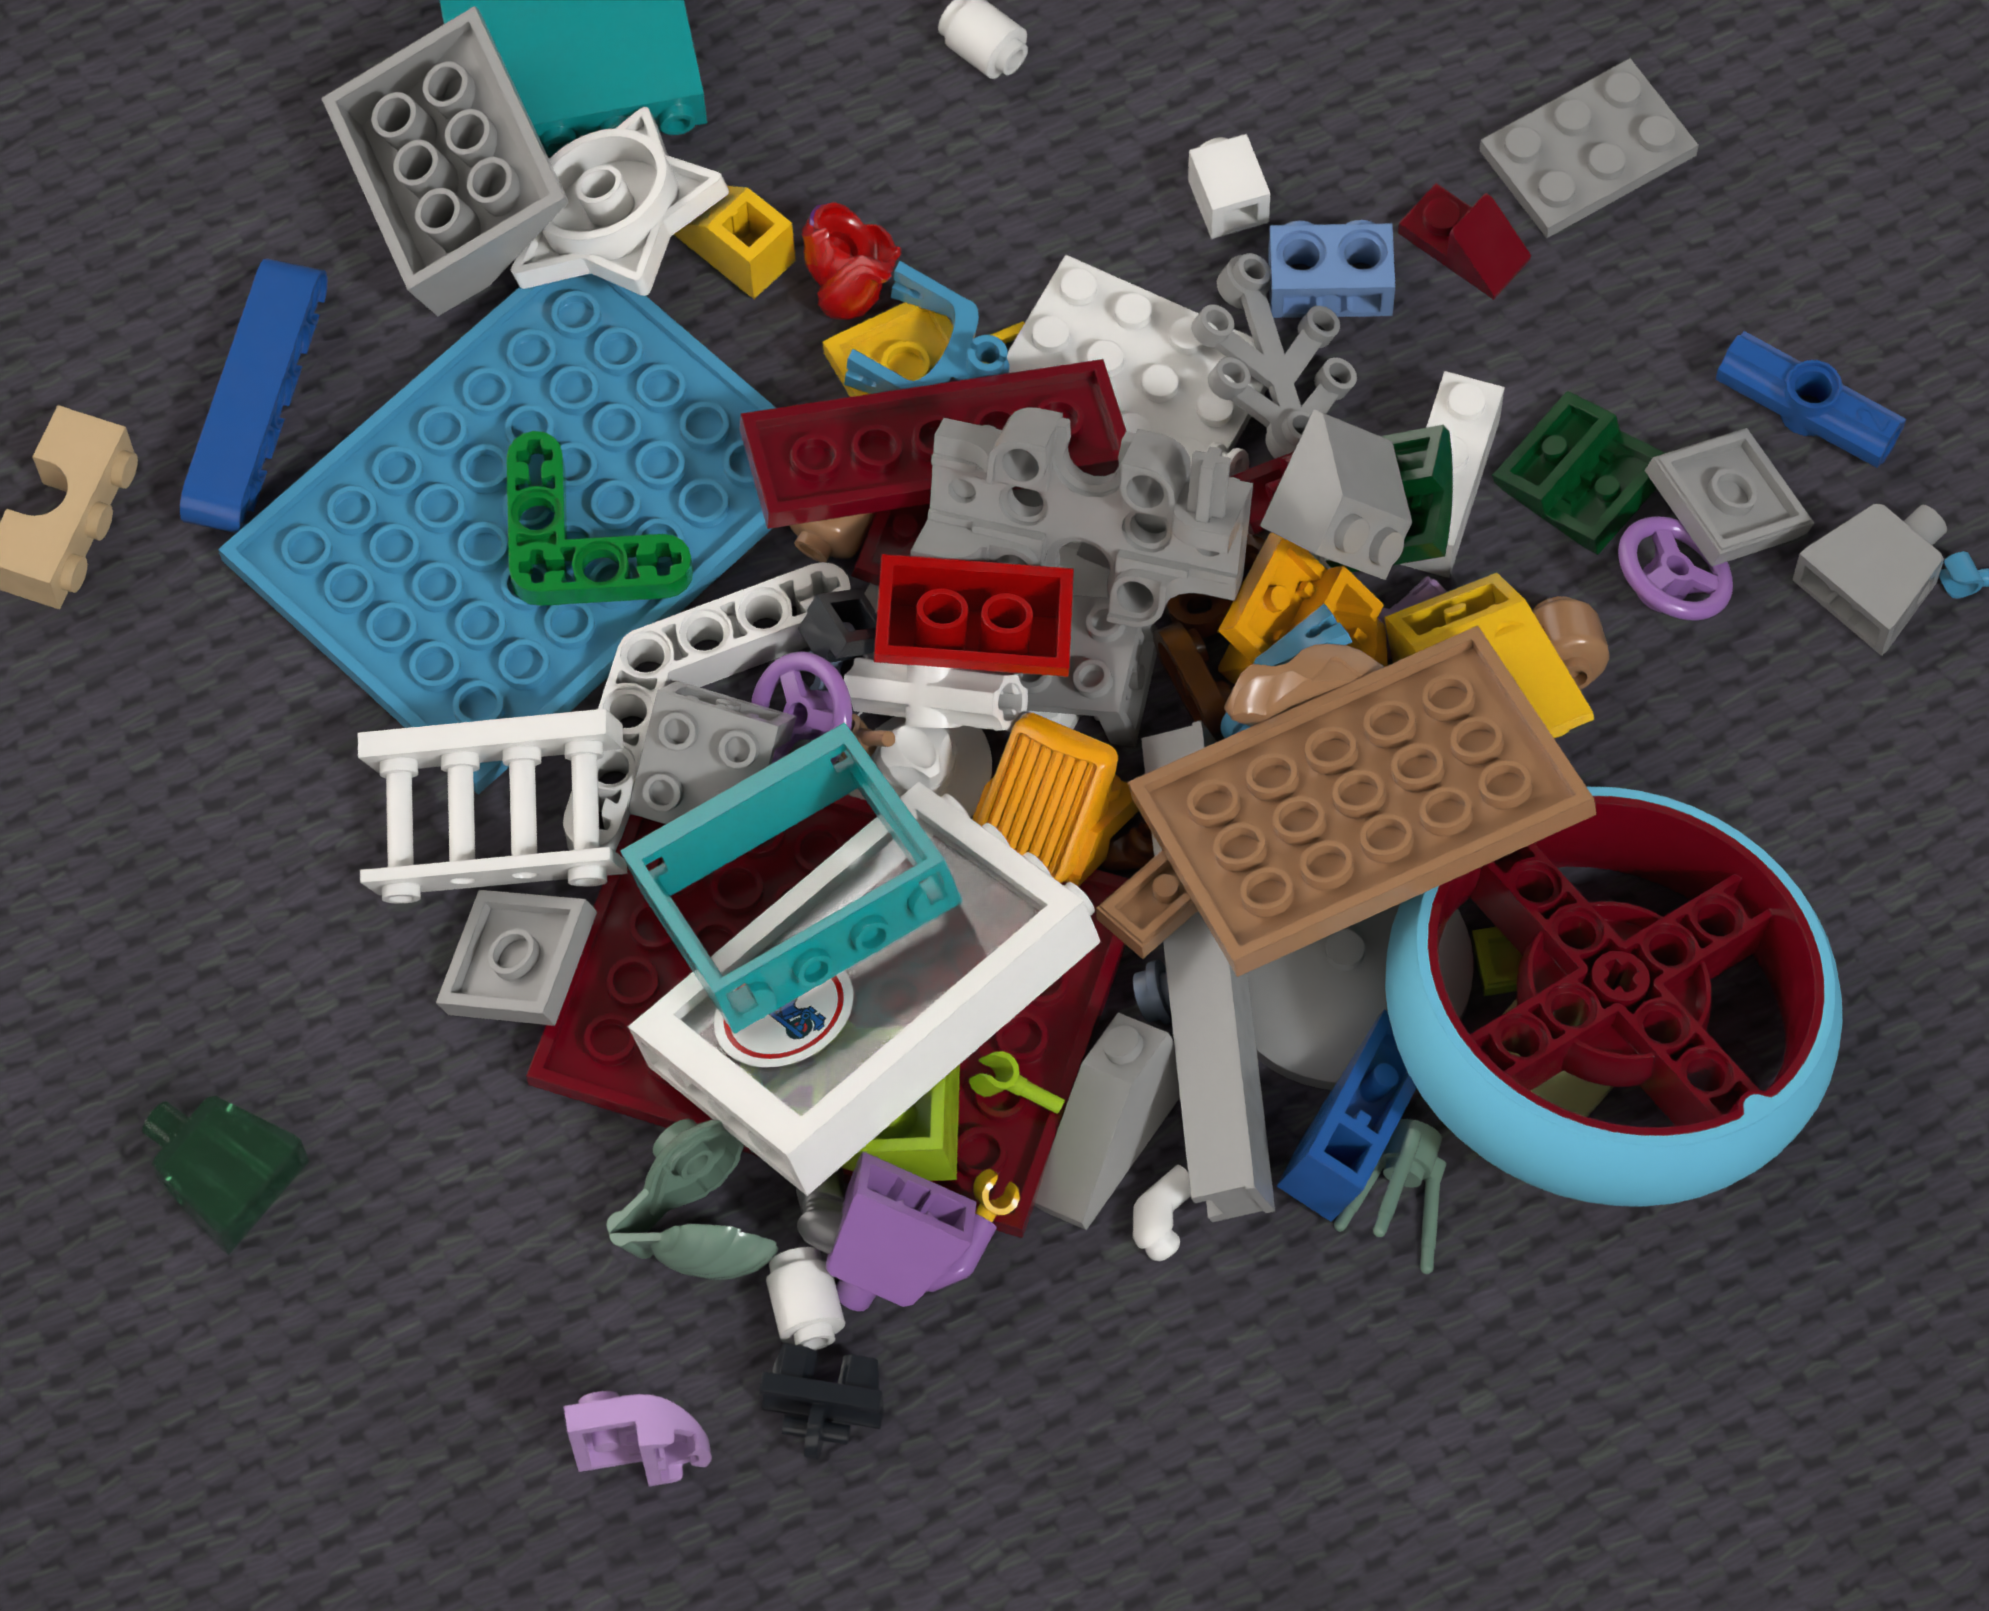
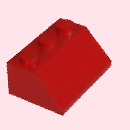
(974, 615)

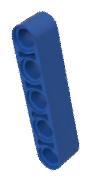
(250, 395)

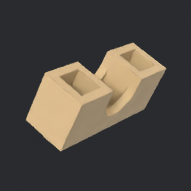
(47, 552)

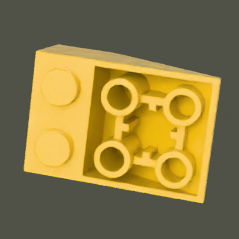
(1512, 633)

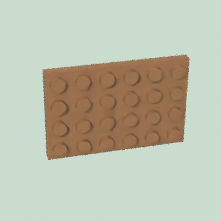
(1360, 800)

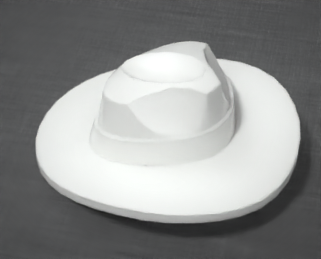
(940, 758)

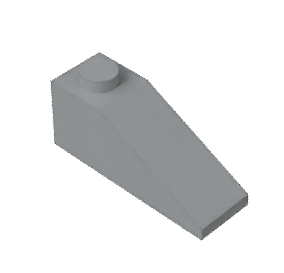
(1110, 1117)

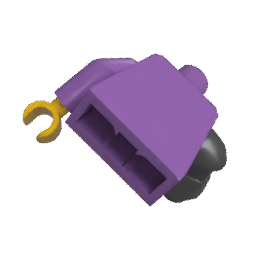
(898, 1231)

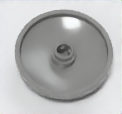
(1326, 996)

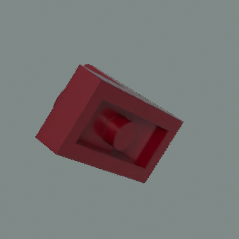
(1467, 239)

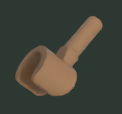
(870, 738)

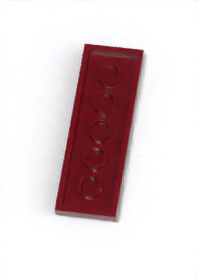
(879, 446)

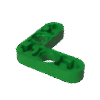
(553, 549)

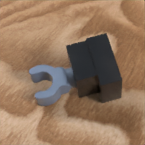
(839, 628)

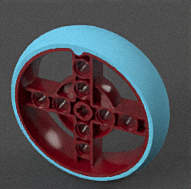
(1618, 1001)

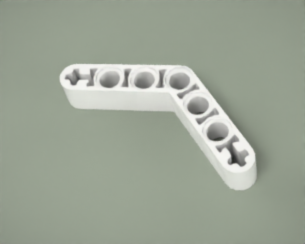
(672, 646)

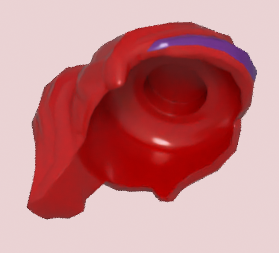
(847, 260)

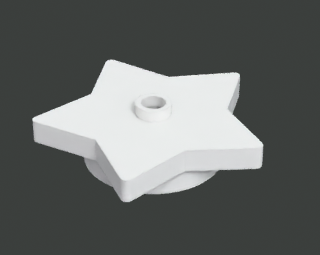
(620, 208)

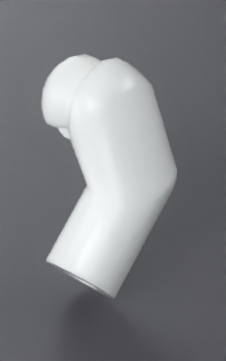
(1155, 1214)

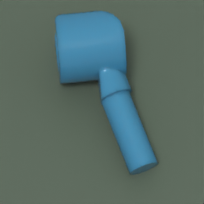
(1962, 576)

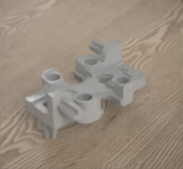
(981, 520)

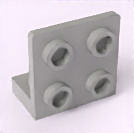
(1106, 673)
(700, 748)

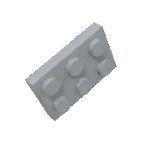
(1588, 148)

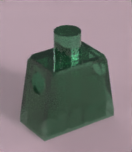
(223, 1165)

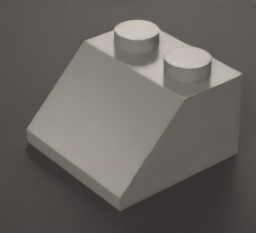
(1342, 497)

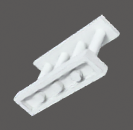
(459, 751)

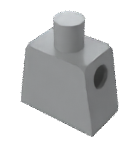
(1874, 570)

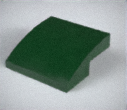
(1580, 472)
(1427, 479)

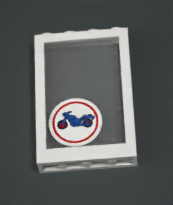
(878, 1036)

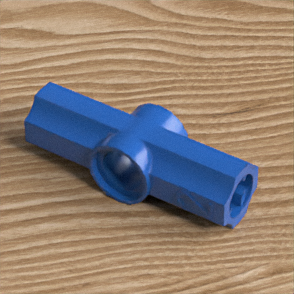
(1840, 417)

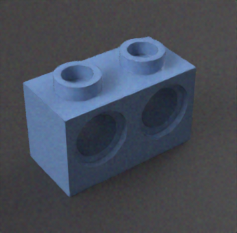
(1331, 278)

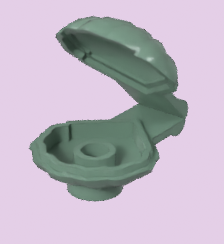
(686, 1168)

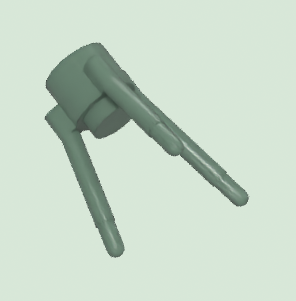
(1406, 1162)

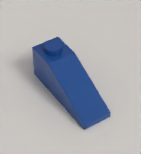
(1351, 1126)

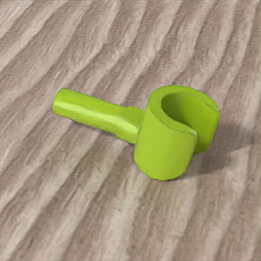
(1008, 1079)

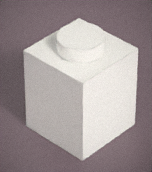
(1228, 185)

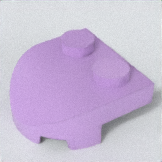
(635, 1429)

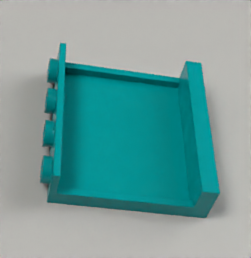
(595, 62)

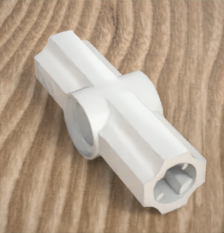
(937, 694)

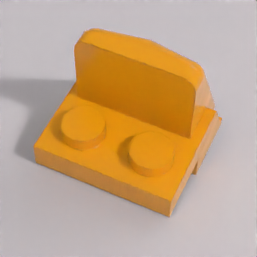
(1282, 592)
(1057, 797)

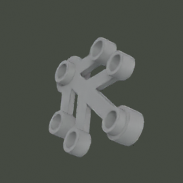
(1245, 286)

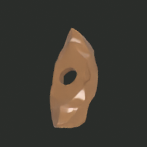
(1314, 671)

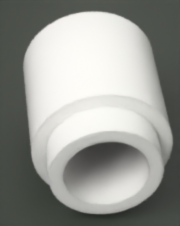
(984, 36)
(804, 1298)

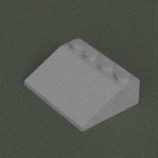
(447, 161)

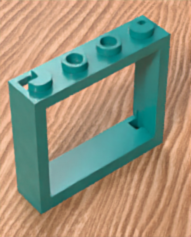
(757, 812)

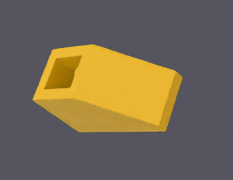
(743, 240)

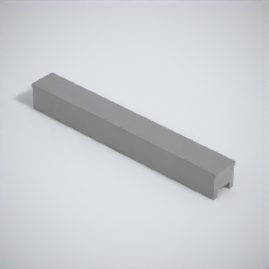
(1213, 1047)

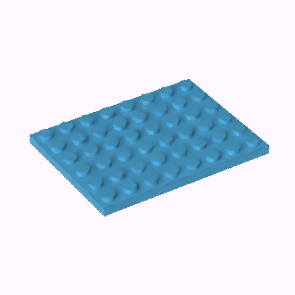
(402, 529)

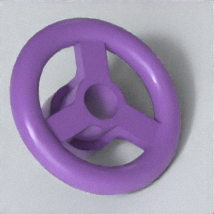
(1672, 574)
(815, 709)

